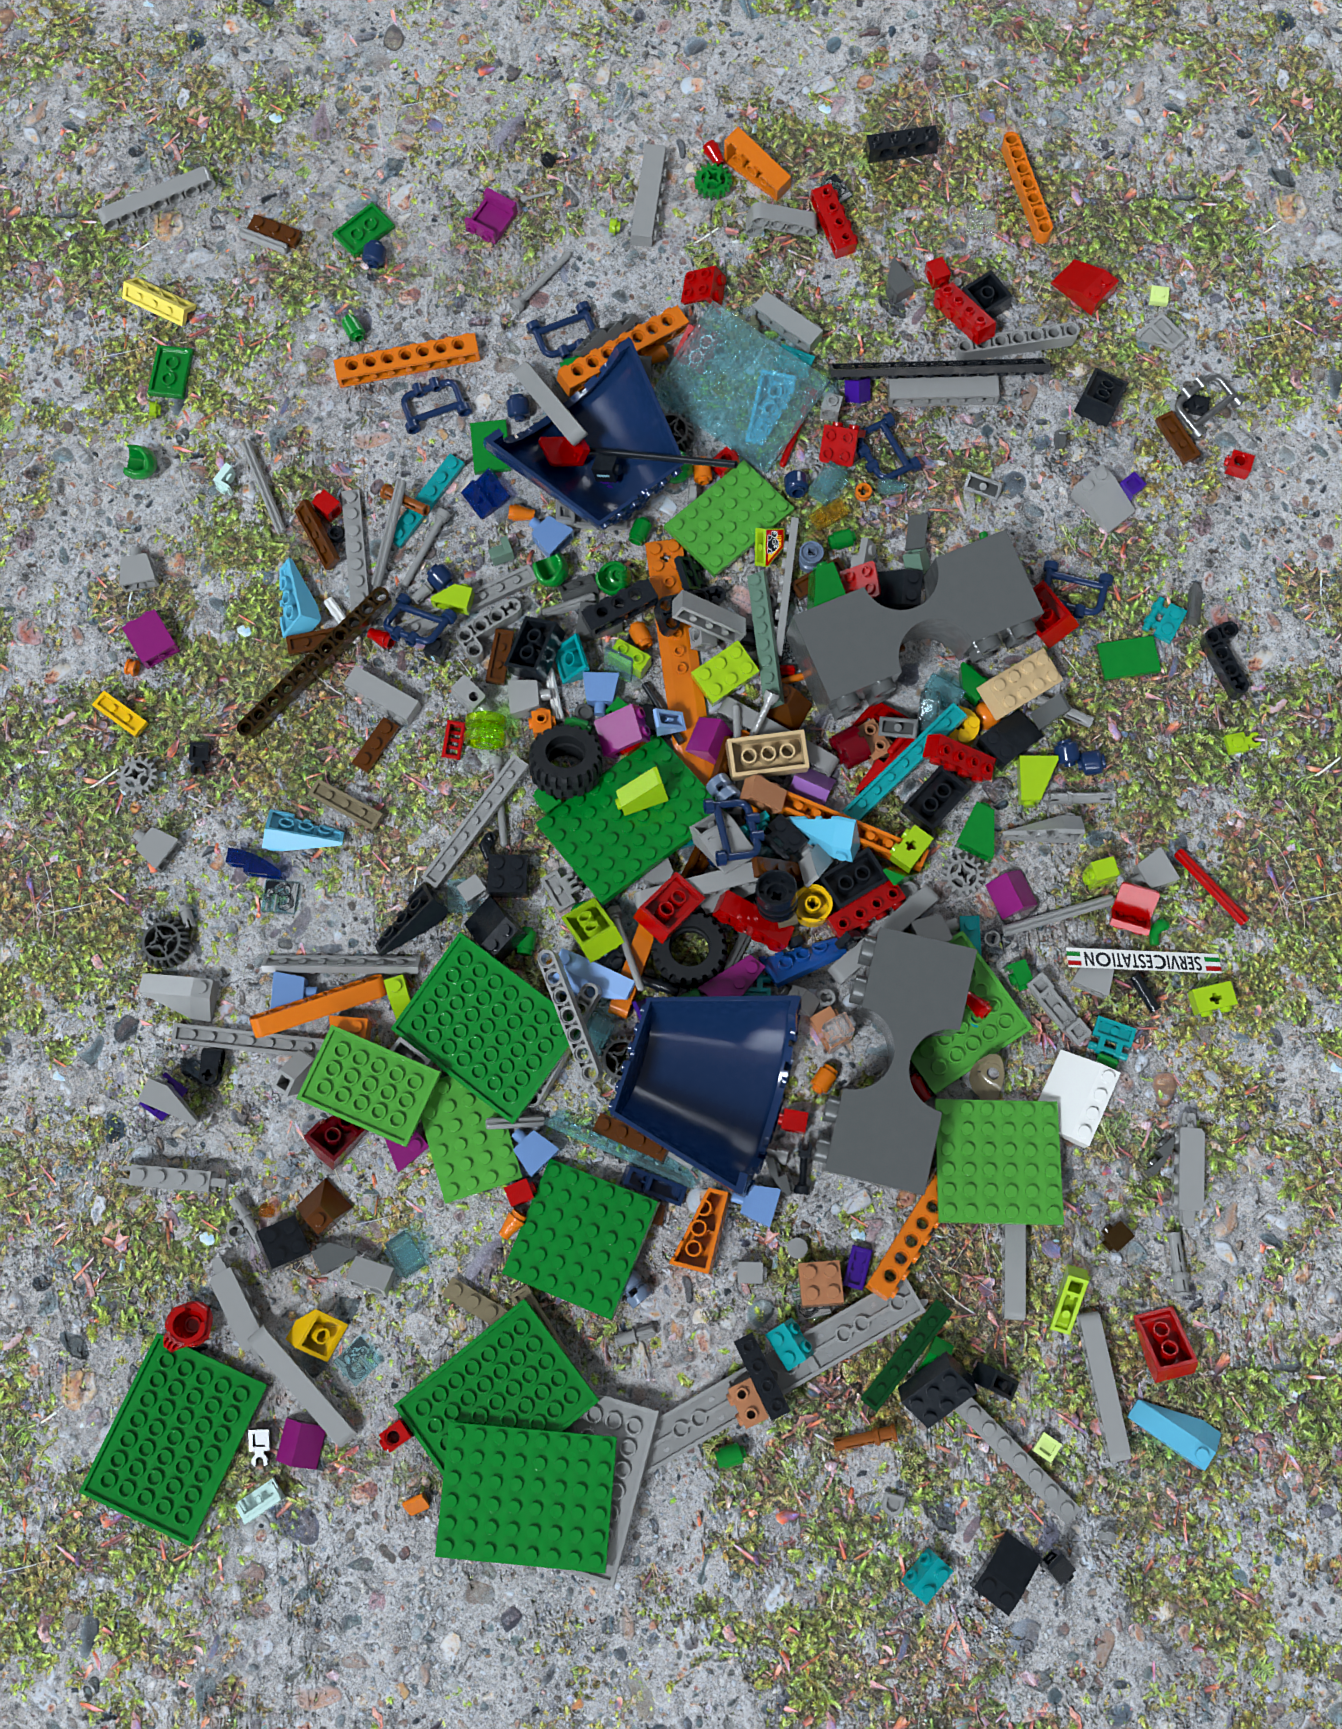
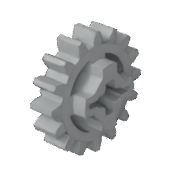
(134, 775)
(966, 871)

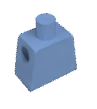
(550, 535)
(600, 690)
(289, 988)
(533, 1150)
(759, 1204)

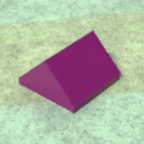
(708, 738)
(1011, 894)
(301, 1444)

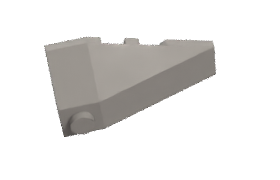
(1059, 829)
(183, 994)

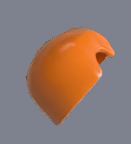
(985, 716)

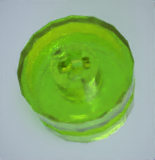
(485, 730)

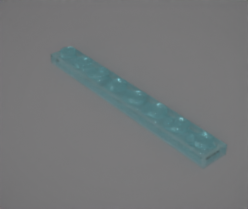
(627, 1155)

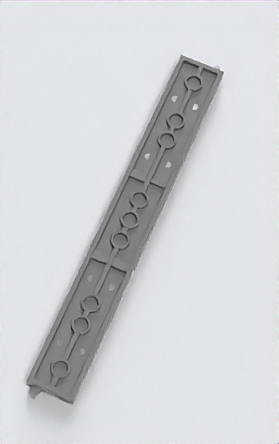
(831, 1342)

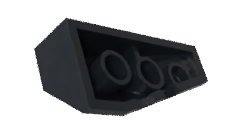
(420, 915)

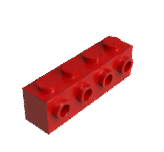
(833, 220)
(964, 313)
(958, 758)
(866, 909)
(746, 919)

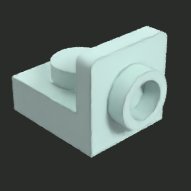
(223, 478)

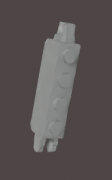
(1189, 1169)
(172, 1178)
(236, 1303)

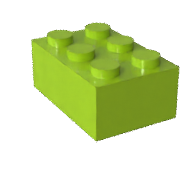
(725, 673)
(592, 930)

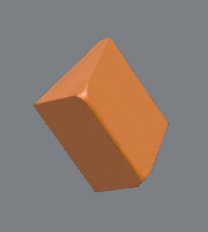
(416, 1504)

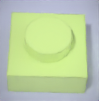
(1158, 296)
(1046, 1447)

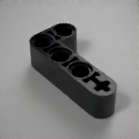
(713, 594)
(1235, 684)

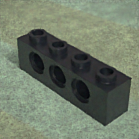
(901, 144)
(615, 616)
(762, 1376)

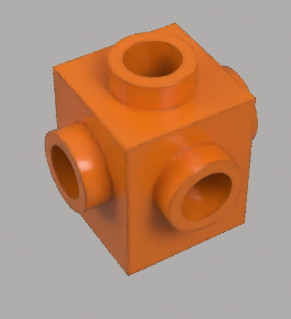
(541, 720)

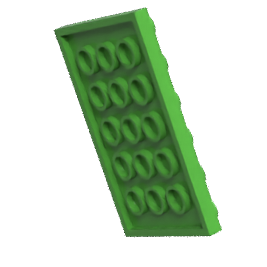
(724, 518)
(369, 1086)
(462, 1149)

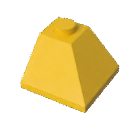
(317, 1334)

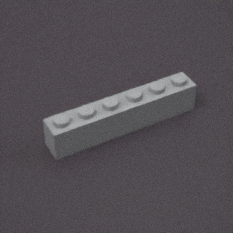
(648, 195)
(943, 391)

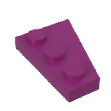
(734, 980)
(404, 1155)

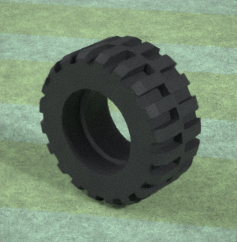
(565, 742)
(703, 972)

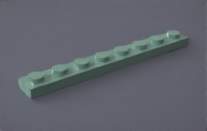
(765, 635)

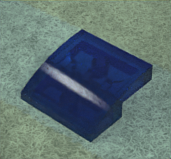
(486, 494)

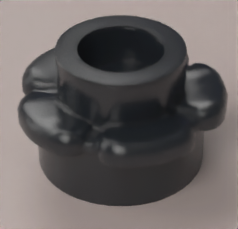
(547, 160)
(336, 530)

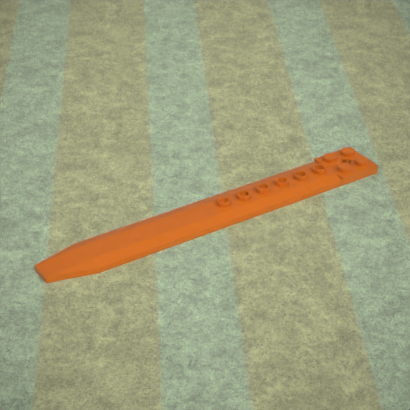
(677, 656)

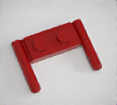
(883, 711)

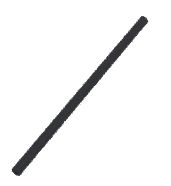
(664, 457)

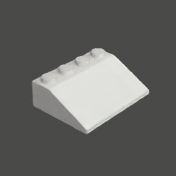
(1081, 1095)

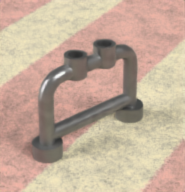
(1187, 392)

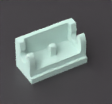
(260, 1501)

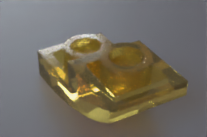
(828, 515)

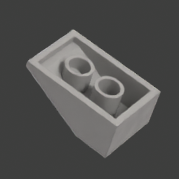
(1103, 499)
(165, 1098)

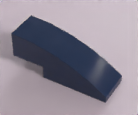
(653, 1185)

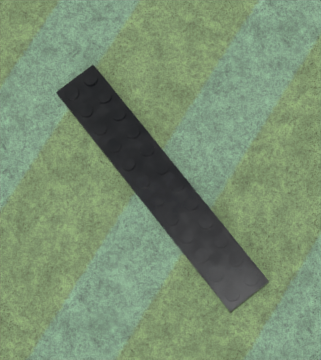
(945, 368)

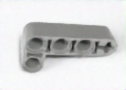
(780, 219)
(487, 620)

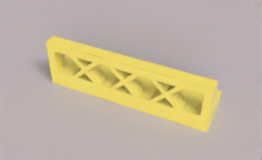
(157, 300)

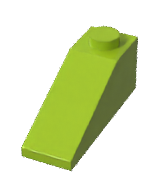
(1069, 1299)

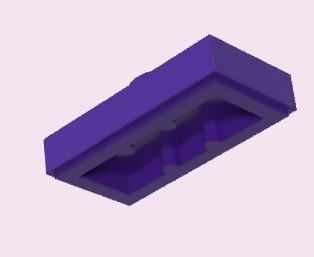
(857, 1267)

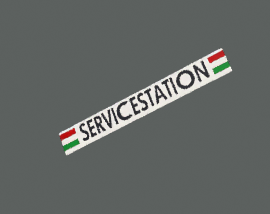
(1143, 960)

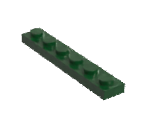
(906, 1355)

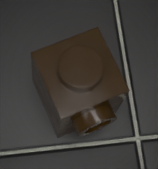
(1115, 1236)

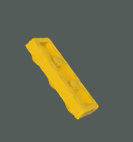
(120, 714)

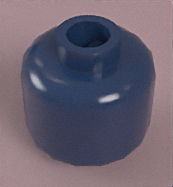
(374, 254)
(518, 407)
(796, 484)
(440, 577)
(1067, 752)
(1092, 762)

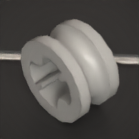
(824, 992)

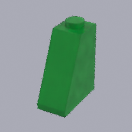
(978, 833)

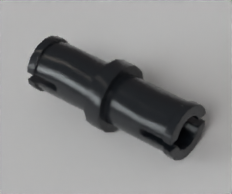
(660, 985)
(1145, 993)

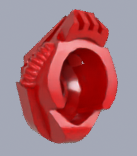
(187, 1325)

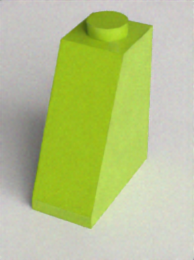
(1033, 778)
(641, 793)

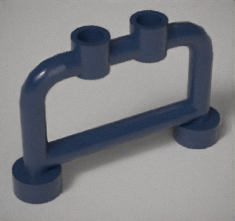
(534, 327)
(435, 385)
(872, 464)
(1079, 610)
(411, 638)
(752, 819)

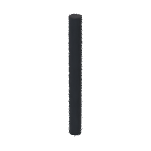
(656, 702)

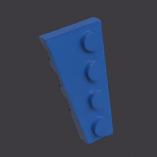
(792, 965)

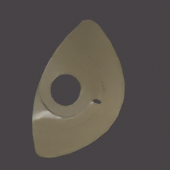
(981, 1084)

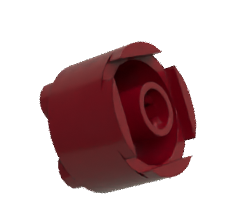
(850, 747)

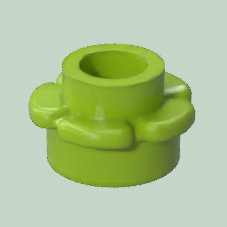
(614, 225)
(154, 409)

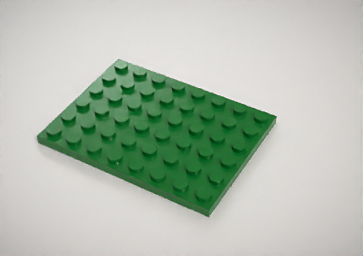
(618, 849)
(485, 1028)
(502, 1378)
(174, 1440)
(527, 1497)

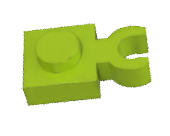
(1238, 743)

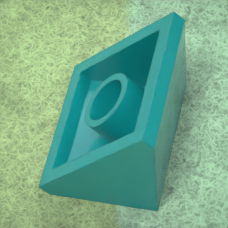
(571, 660)

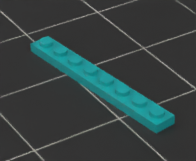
(902, 765)

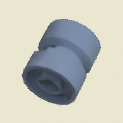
(810, 555)
(722, 788)
(643, 1289)

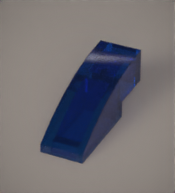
(253, 865)

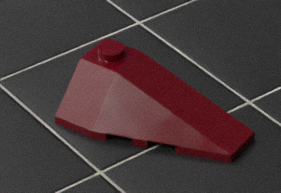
(333, 1139)

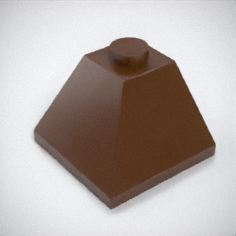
(793, 711)
(323, 1207)

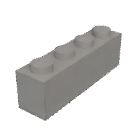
(787, 322)
(708, 617)
(382, 695)

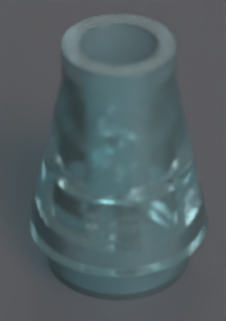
(889, 486)

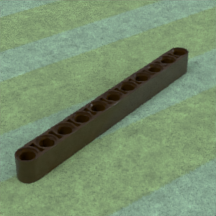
(304, 666)

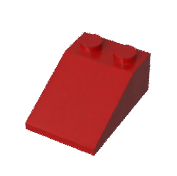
(1086, 285)
(1056, 620)
(668, 907)
(1165, 1344)

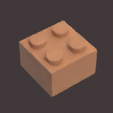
(820, 1284)

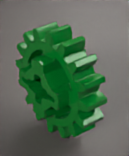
(713, 181)

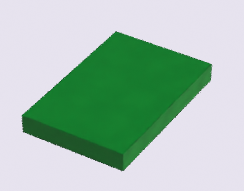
(363, 227)
(170, 372)
(481, 457)
(1128, 658)

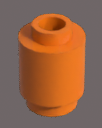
(702, 474)
(640, 635)
(823, 1079)

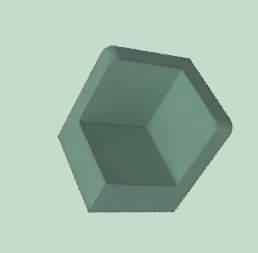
(501, 553)
(917, 560)

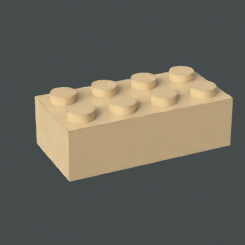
(1019, 684)
(767, 755)

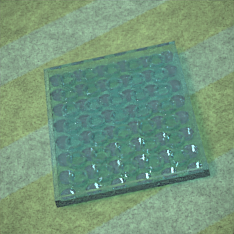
(740, 387)

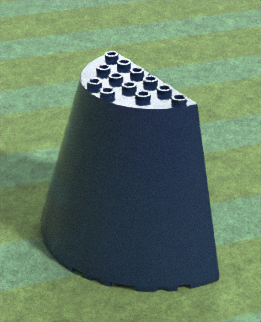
(617, 414)
(710, 1080)

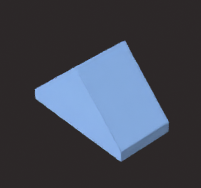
(668, 721)

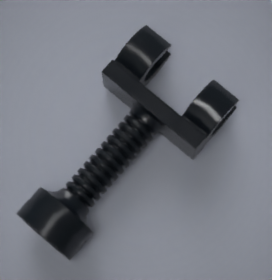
(804, 1154)

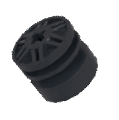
(776, 895)

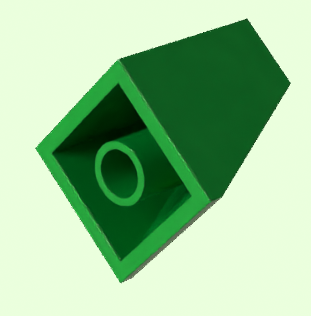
(823, 585)

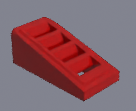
(447, 739)

